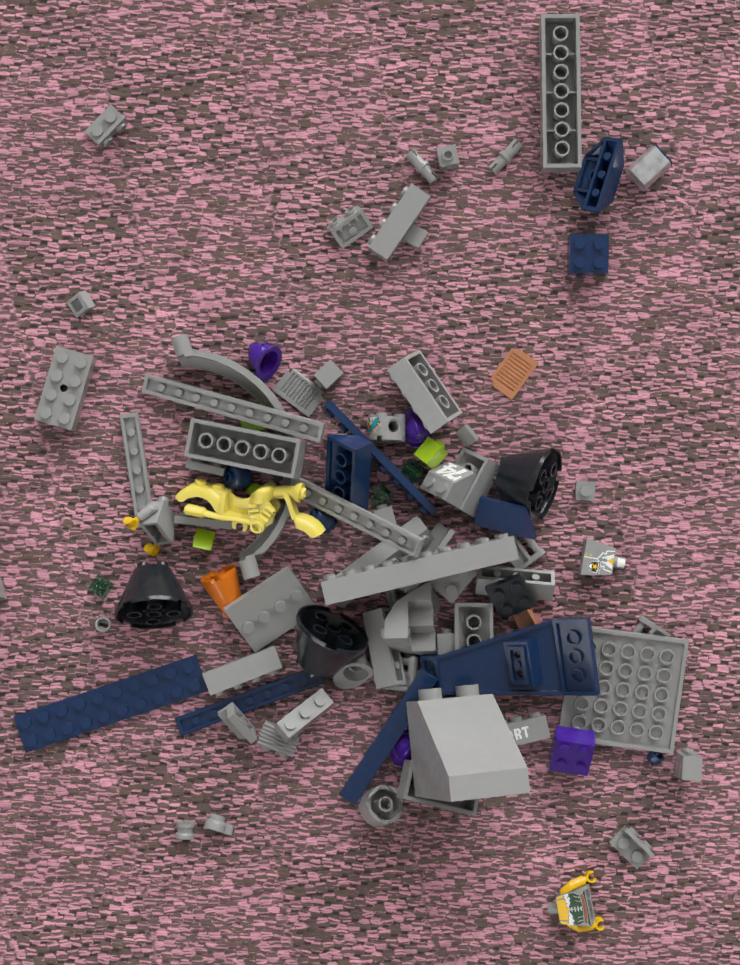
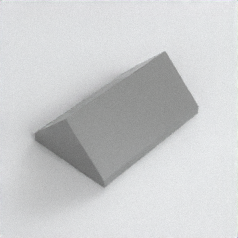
(472, 623)

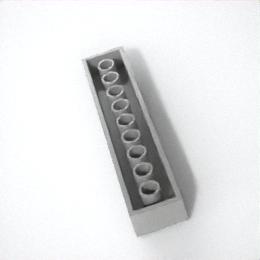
(420, 569)

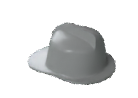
(353, 673)

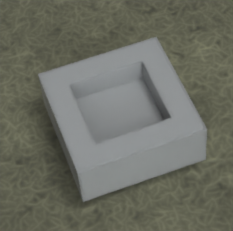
(585, 491)

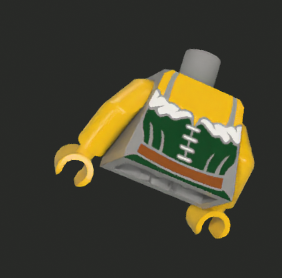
(576, 905)

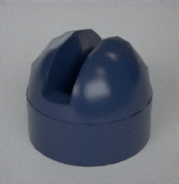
(655, 759)

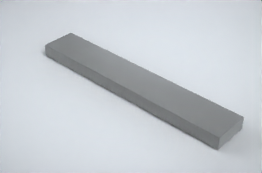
(136, 461)

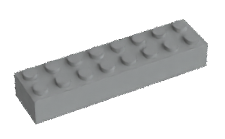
(560, 93)

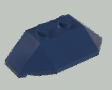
(600, 175)

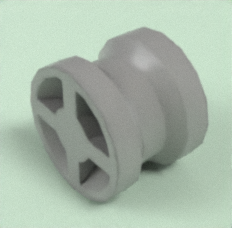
(185, 830)

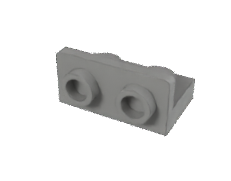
(106, 126)
(349, 226)
(206, 466)
(238, 722)
(631, 847)

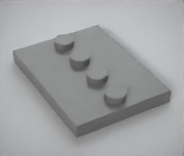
(268, 608)

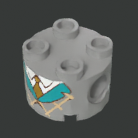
(386, 428)

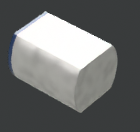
(649, 167)

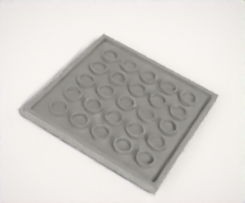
(638, 689)

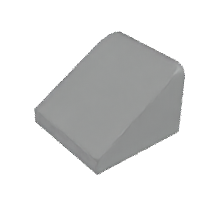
(415, 236)
(80, 303)
(467, 435)

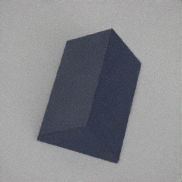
(504, 517)

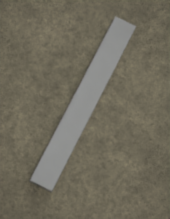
(362, 519)

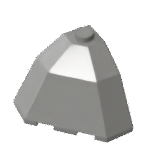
(411, 623)

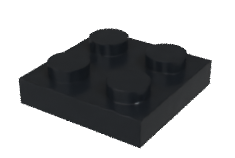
(511, 595)

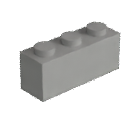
(304, 715)

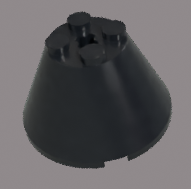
(529, 480)
(153, 598)
(327, 640)

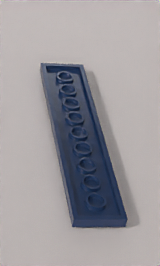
(110, 703)

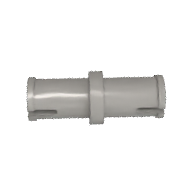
(505, 156)
(422, 167)

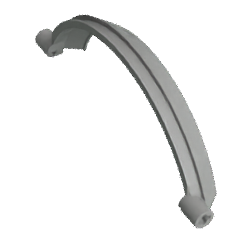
(225, 367)

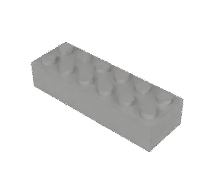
(245, 448)

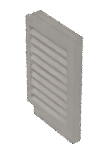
(299, 392)

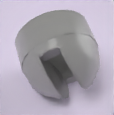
(104, 620)

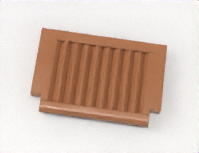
(513, 372)

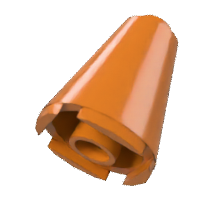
(222, 586)

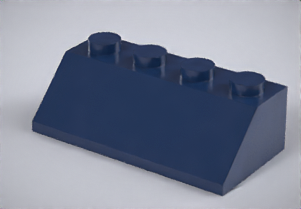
(349, 468)

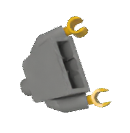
(157, 522)

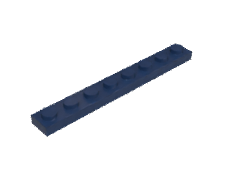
(385, 466)

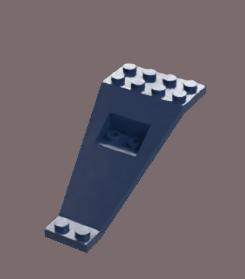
(554, 661)

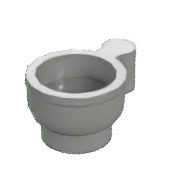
(218, 824)

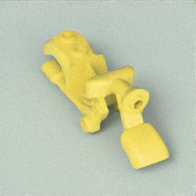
(255, 511)

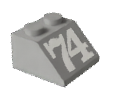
(449, 482)

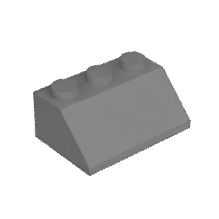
(482, 483)

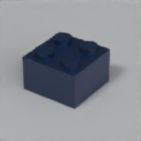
(587, 254)

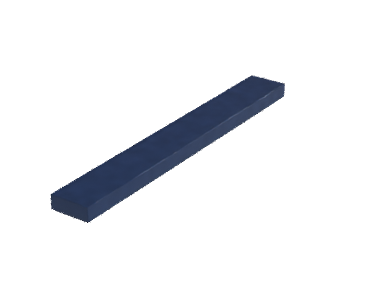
(248, 700)
(385, 740)

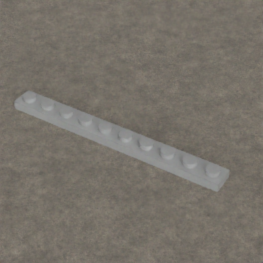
(234, 407)

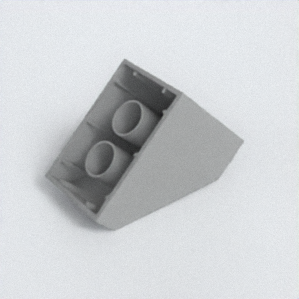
(463, 747)

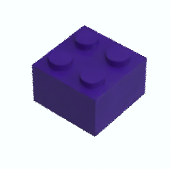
(571, 750)

